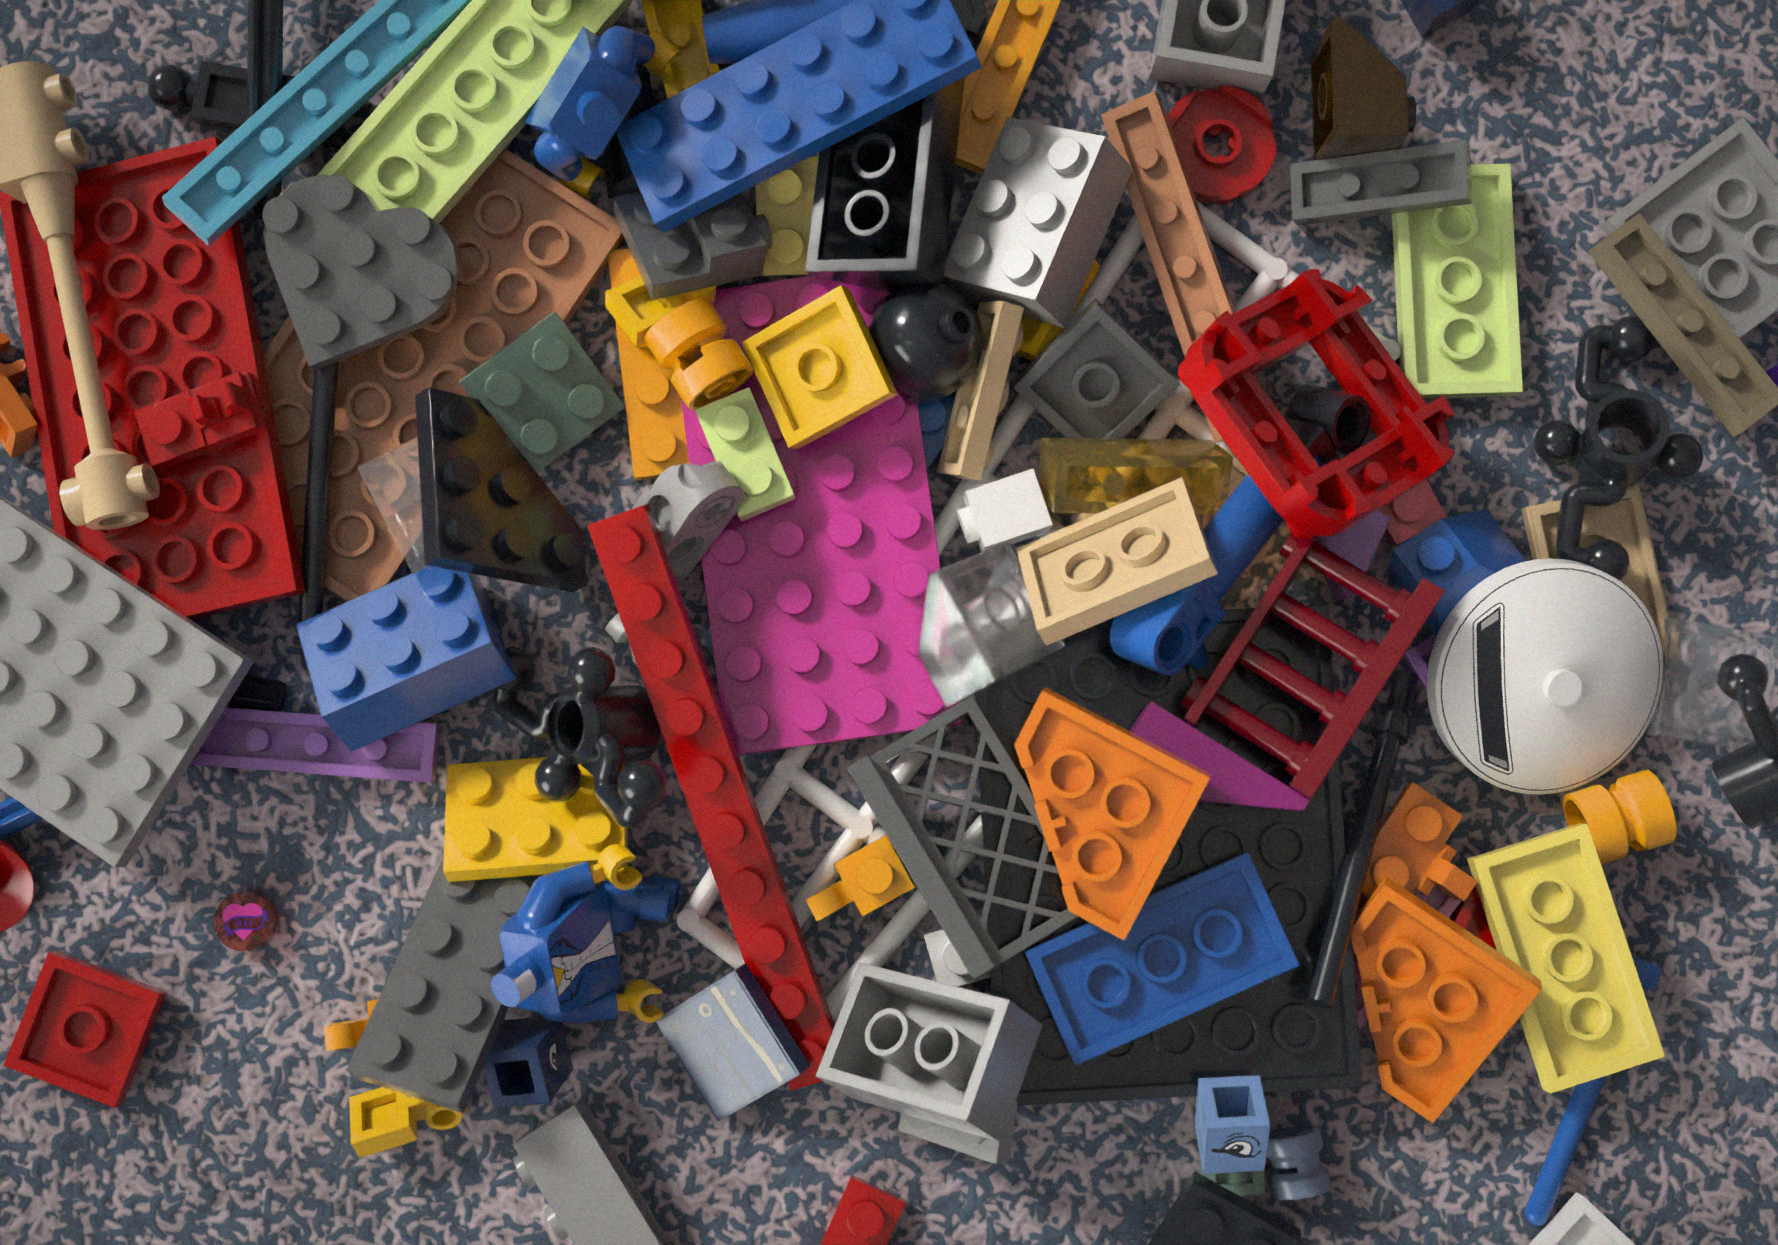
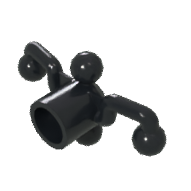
(1602, 472)
(592, 728)
(1750, 772)

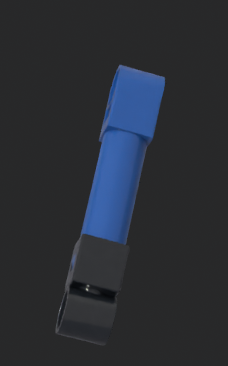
(1173, 628)

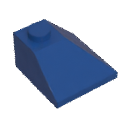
(1453, 556)

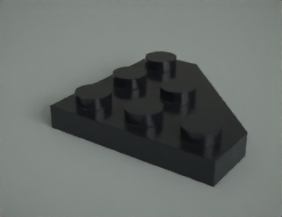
(487, 503)

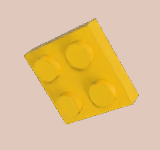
(819, 367)

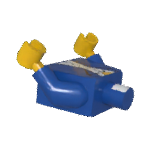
(591, 98)
(564, 947)

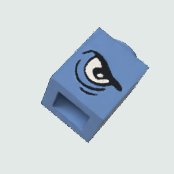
(1231, 1124)

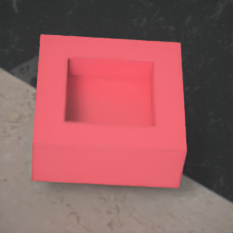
(1412, 513)

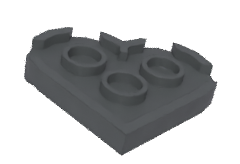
(355, 270)

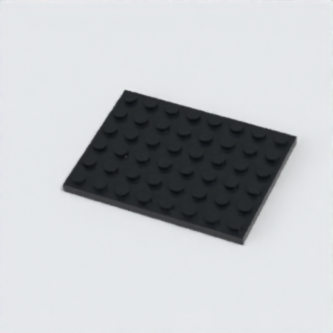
(1296, 854)

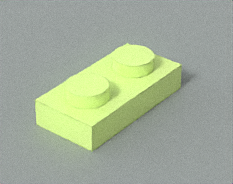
(747, 451)

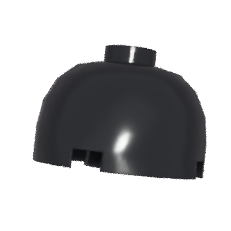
(927, 340)

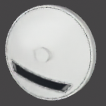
(1545, 676)

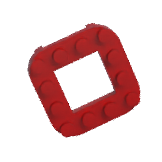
(1327, 317)

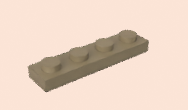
(1686, 325)

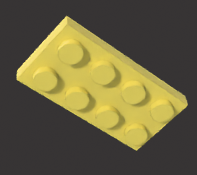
(1561, 924)

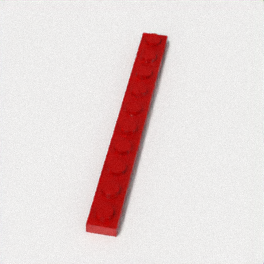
(713, 777)

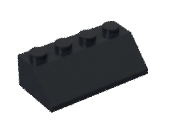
(888, 198)

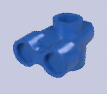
(650, 900)

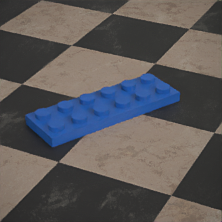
(791, 102)

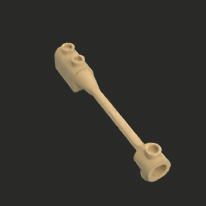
(40, 170)

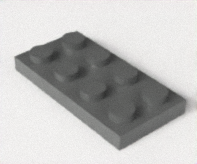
(438, 1002)

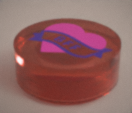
(246, 920)

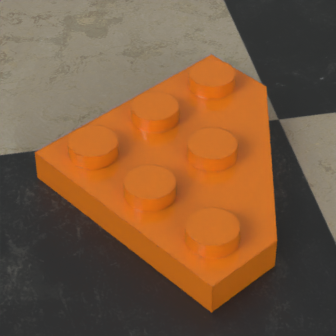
(1104, 806)
(1432, 997)

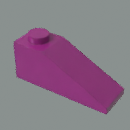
(1232, 777)

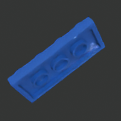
(1180, 956)

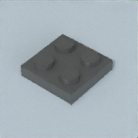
(1095, 378)

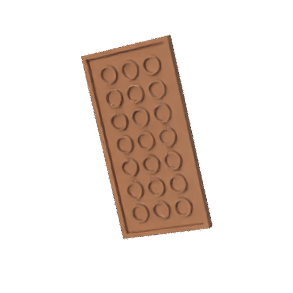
(523, 254)

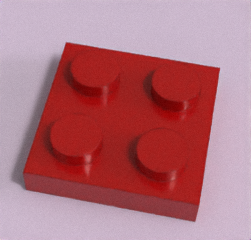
(85, 1029)

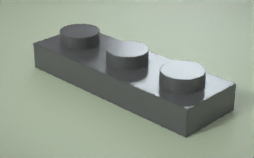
(1381, 183)

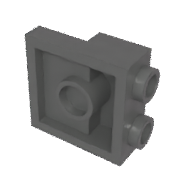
(701, 252)

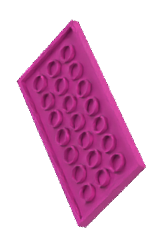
(826, 592)

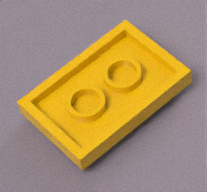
(507, 829)

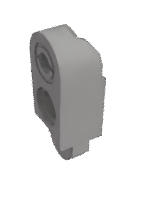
(691, 510)

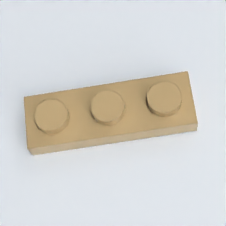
(969, 438)

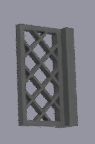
(922, 856)

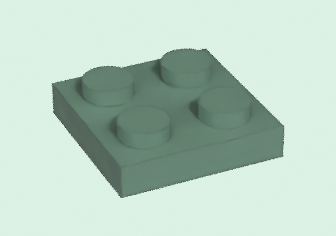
(543, 391)

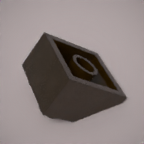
(1356, 96)

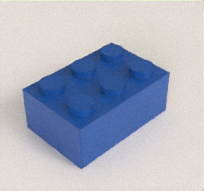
(403, 654)

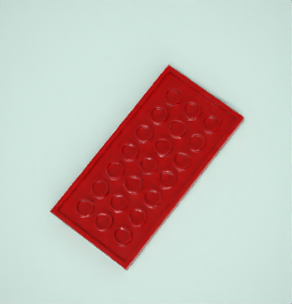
(161, 324)

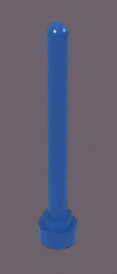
(1573, 1126)

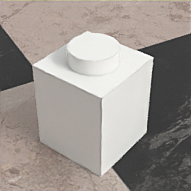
(1004, 511)

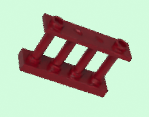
(1338, 710)

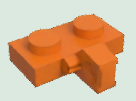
(1414, 847)

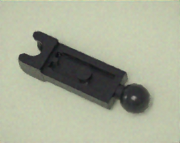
(216, 96)

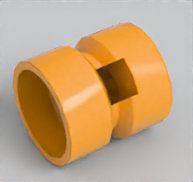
(702, 360)
(1629, 814)

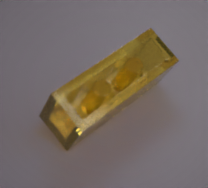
(1105, 472)

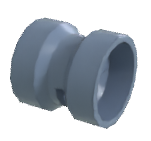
(1297, 1163)

